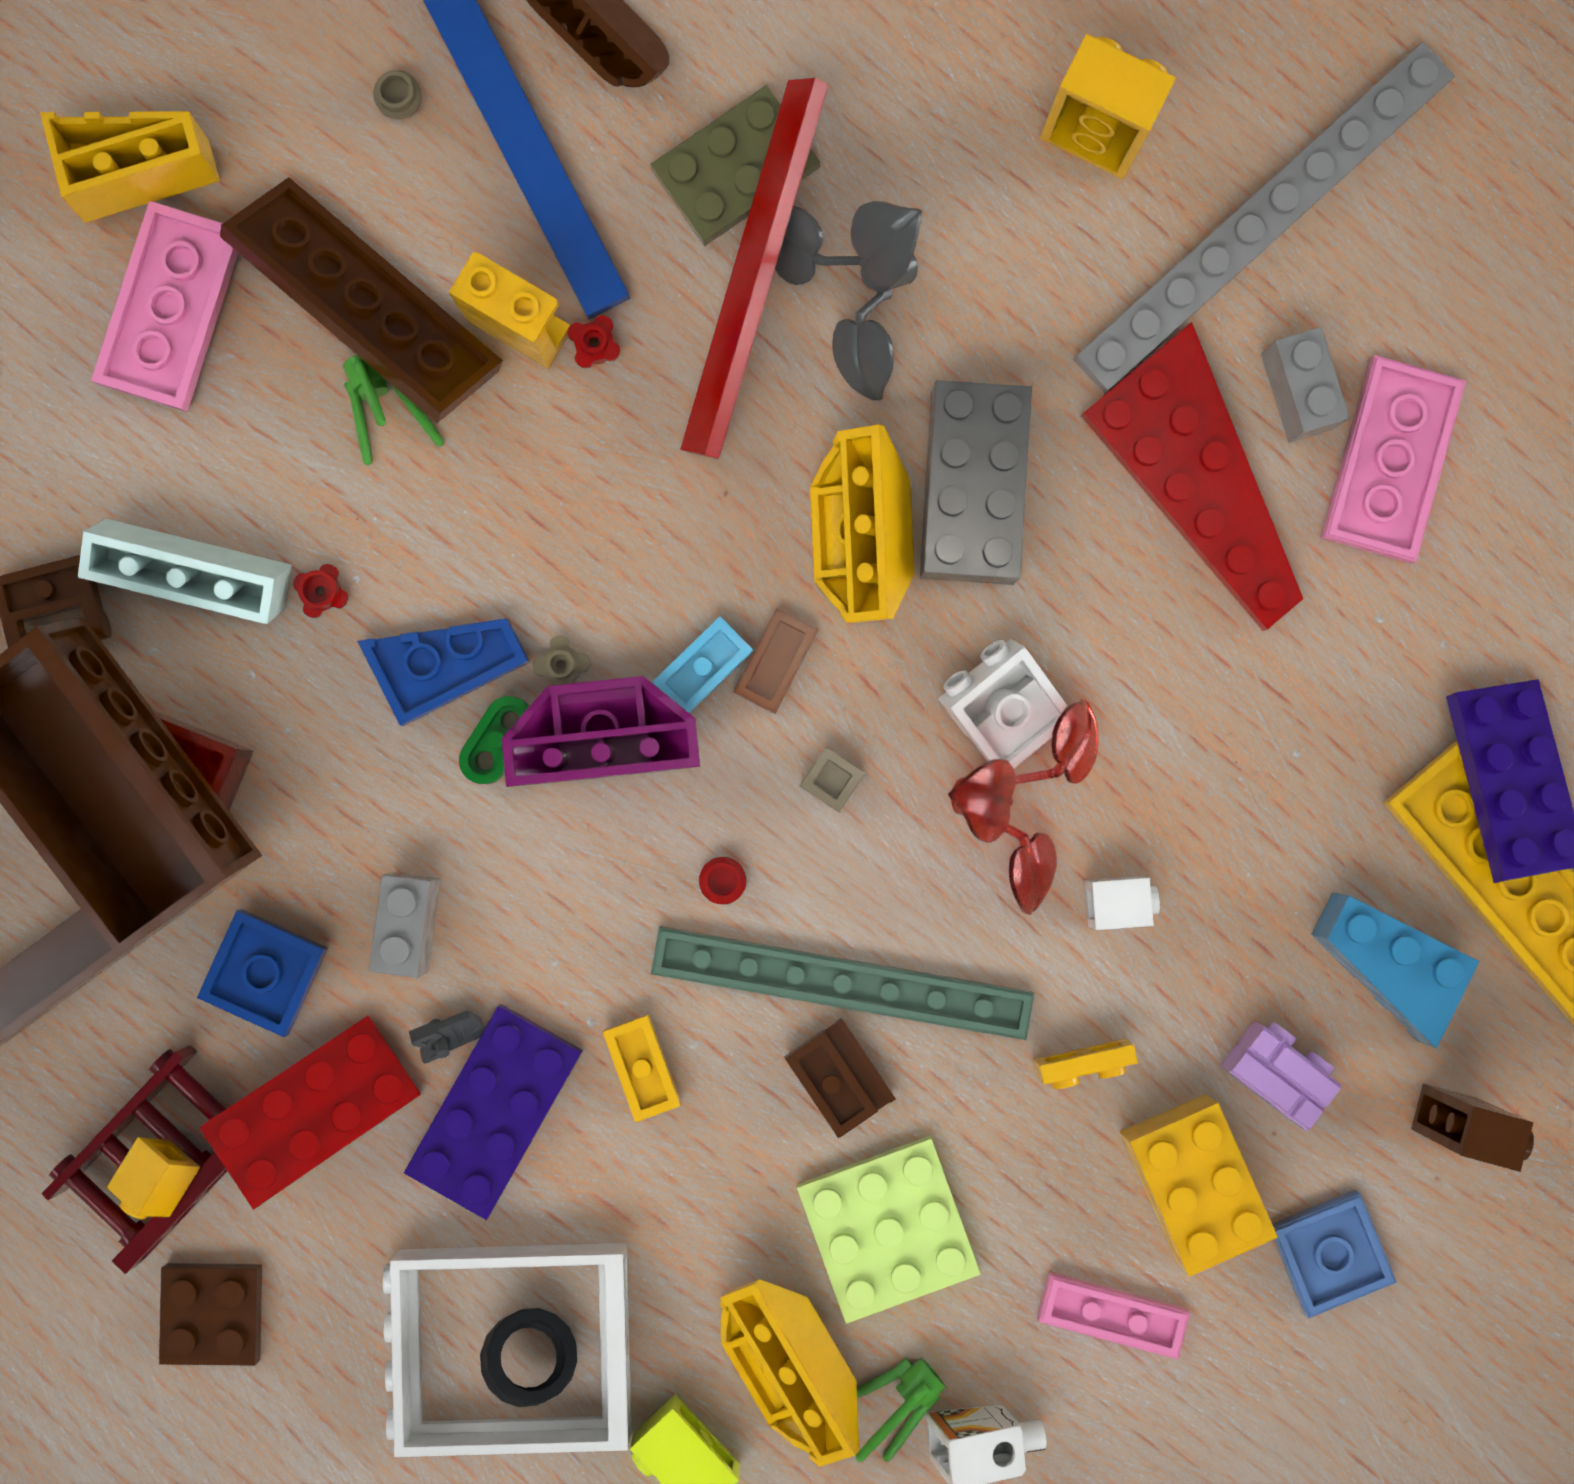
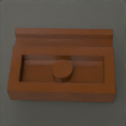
(839, 1078)

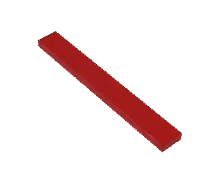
(754, 266)

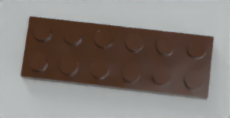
(361, 299)

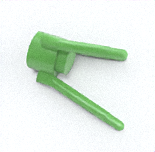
(369, 386)
(920, 1391)

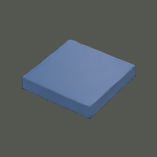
(1332, 1254)

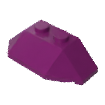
(599, 733)

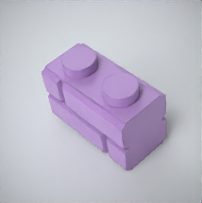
(1282, 1075)

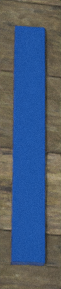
(529, 154)

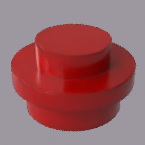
(722, 880)

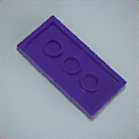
(1515, 779)
(493, 1111)

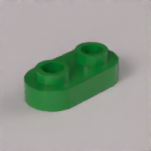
(487, 738)

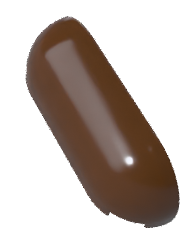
(607, 38)

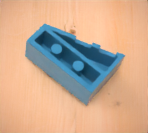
(1399, 965)

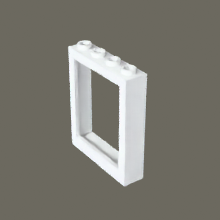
(515, 1435)

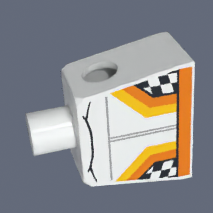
(981, 1444)

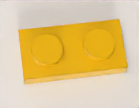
(1105, 1059)
(642, 1068)

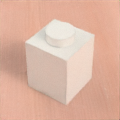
(1121, 902)

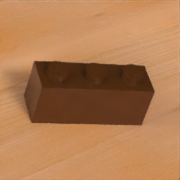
(1473, 1127)

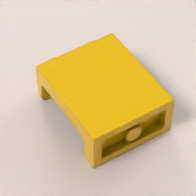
(510, 309)

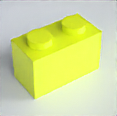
(681, 1449)

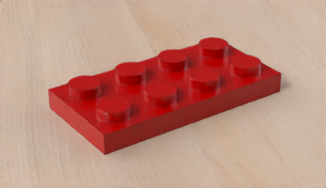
(309, 1112)

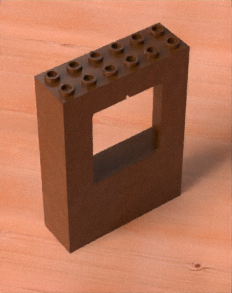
(105, 808)

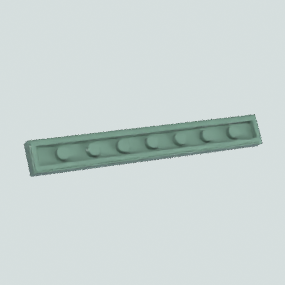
(842, 983)

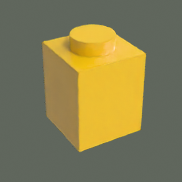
(152, 1178)

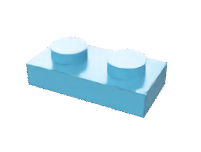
(703, 665)

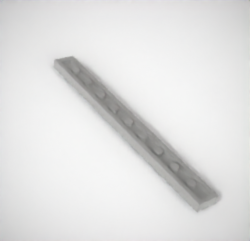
(1263, 217)

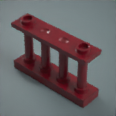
(137, 1237)

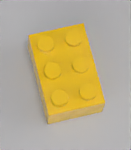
(1106, 105)
(1198, 1184)

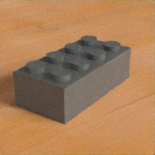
(975, 482)

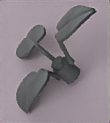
(885, 243)

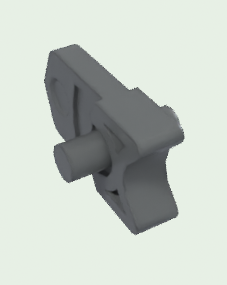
(443, 1036)

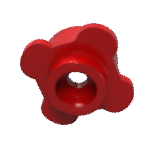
(605, 349)
(307, 588)

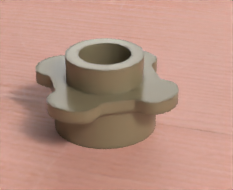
(561, 650)

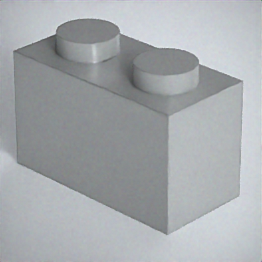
(1305, 384)
(404, 924)

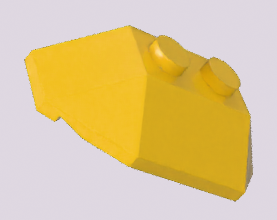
(862, 525)
(792, 1369)

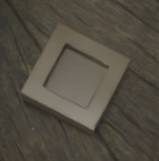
(832, 779)

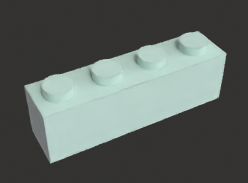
(184, 570)

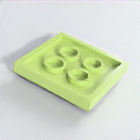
(888, 1229)

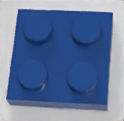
(262, 973)

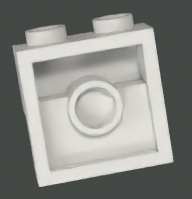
(1004, 703)

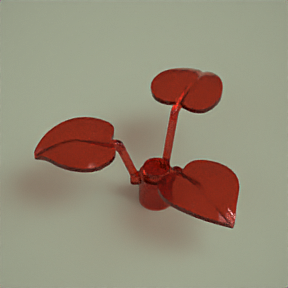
(987, 793)

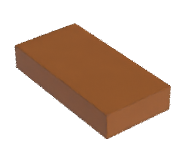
(775, 661)

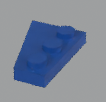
(441, 665)

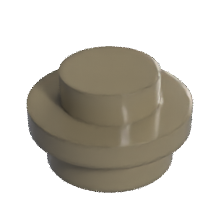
(397, 95)

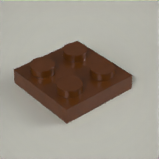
(210, 1314)

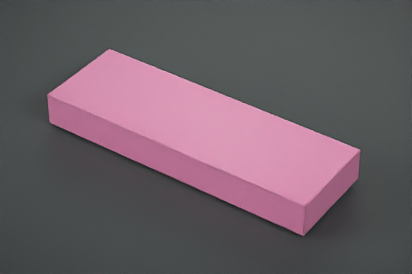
(1113, 1315)

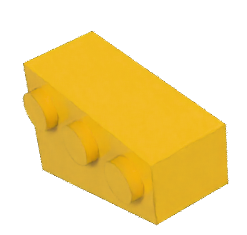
(126, 160)

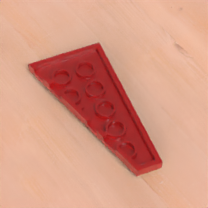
(1186, 456)

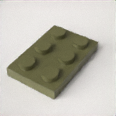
(720, 166)

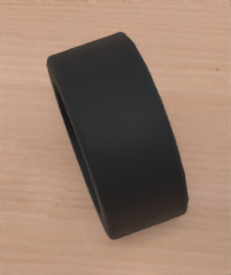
(564, 1368)

